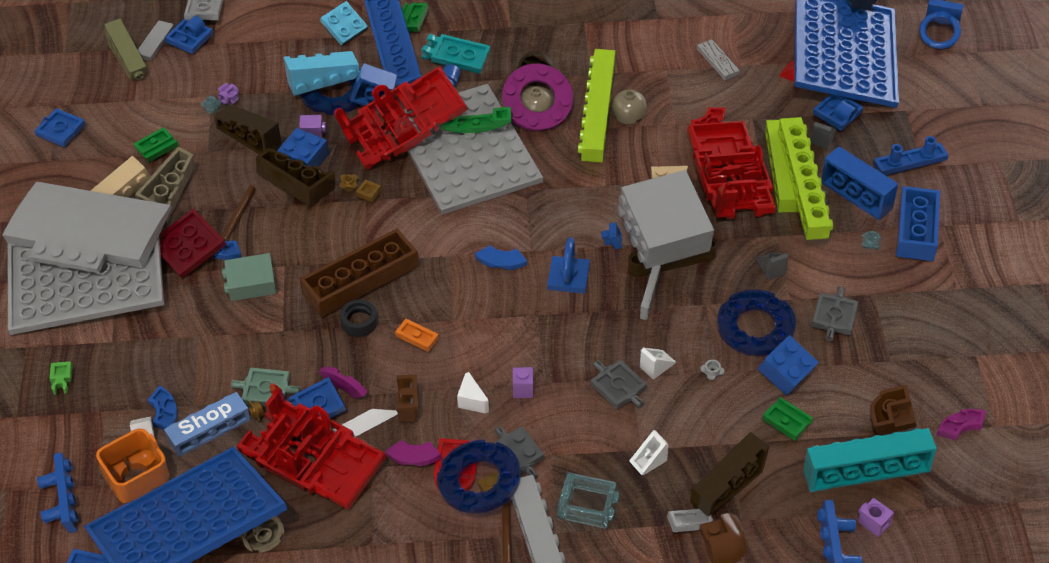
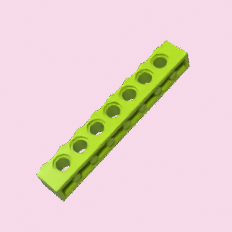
(804, 178)

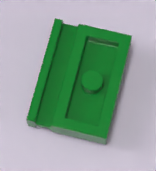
(414, 15)
(155, 144)
(787, 418)

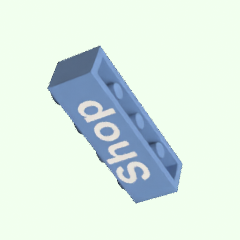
(207, 424)

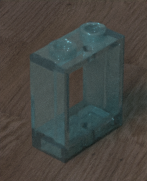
(585, 515)

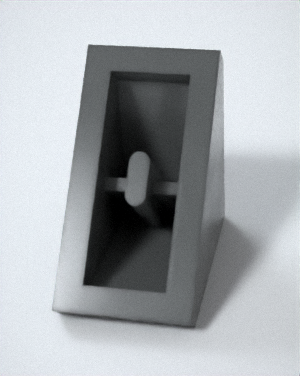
(823, 135)
(773, 264)

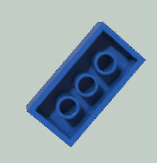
(859, 183)
(918, 223)

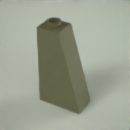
(125, 50)

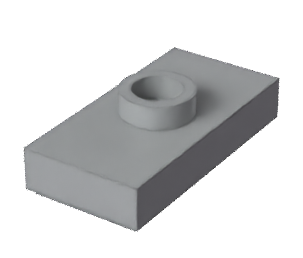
(687, 520)

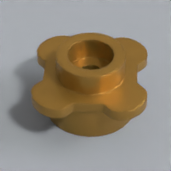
(348, 182)
(255, 410)

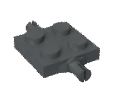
(835, 313)
(618, 384)
(523, 447)

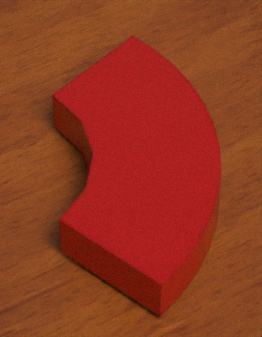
(713, 115)

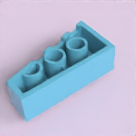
(320, 71)

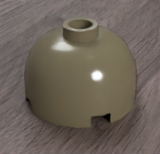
(537, 99)
(629, 106)
(264, 536)

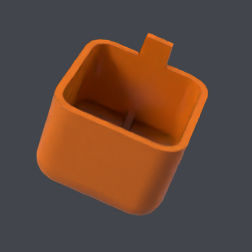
(140, 452)

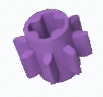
(228, 93)

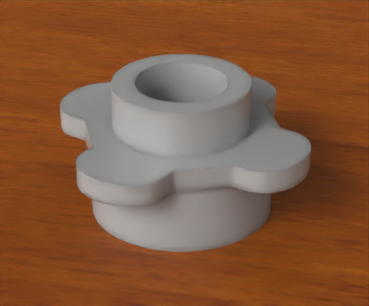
(712, 365)

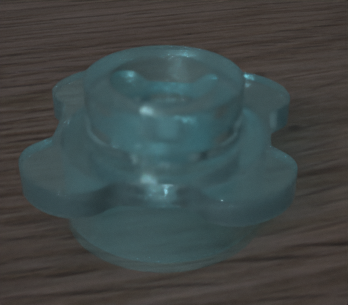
(211, 104)
(871, 240)

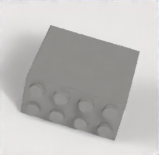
(665, 219)

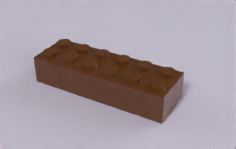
(359, 272)

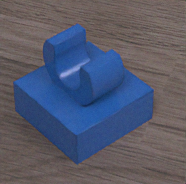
(613, 236)

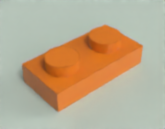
(417, 335)

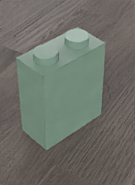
(249, 277)

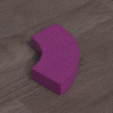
(345, 383)
(960, 422)
(413, 454)

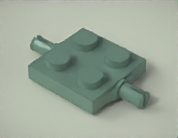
(257, 384)

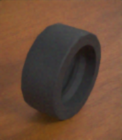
(361, 329)

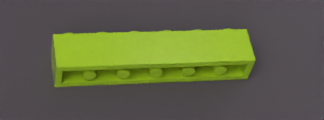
(781, 180)

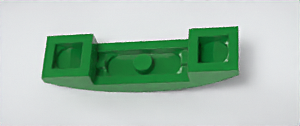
(479, 123)

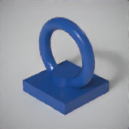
(943, 13)
(567, 272)

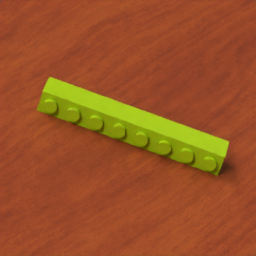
(598, 105)

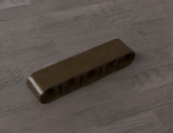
(638, 269)

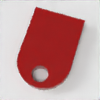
(468, 475)

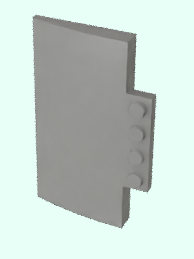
(85, 227)

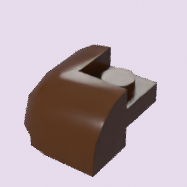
(892, 411)
(724, 539)

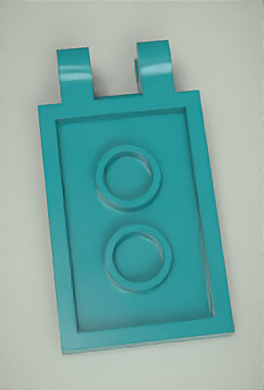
(456, 51)

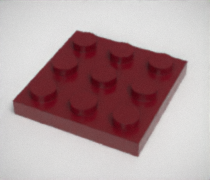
(189, 243)

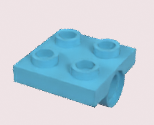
(343, 23)

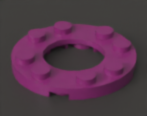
(537, 120)

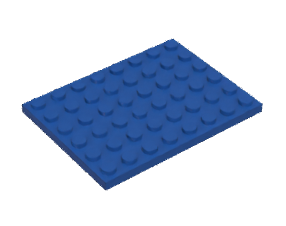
(846, 50)
(188, 514)

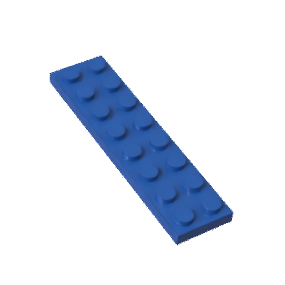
(393, 40)

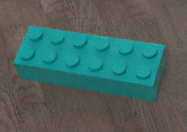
(869, 459)

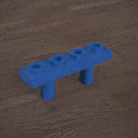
(910, 159)
(67, 499)
(829, 533)

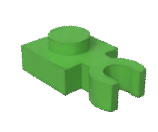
(59, 375)

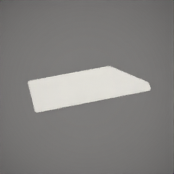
(368, 420)

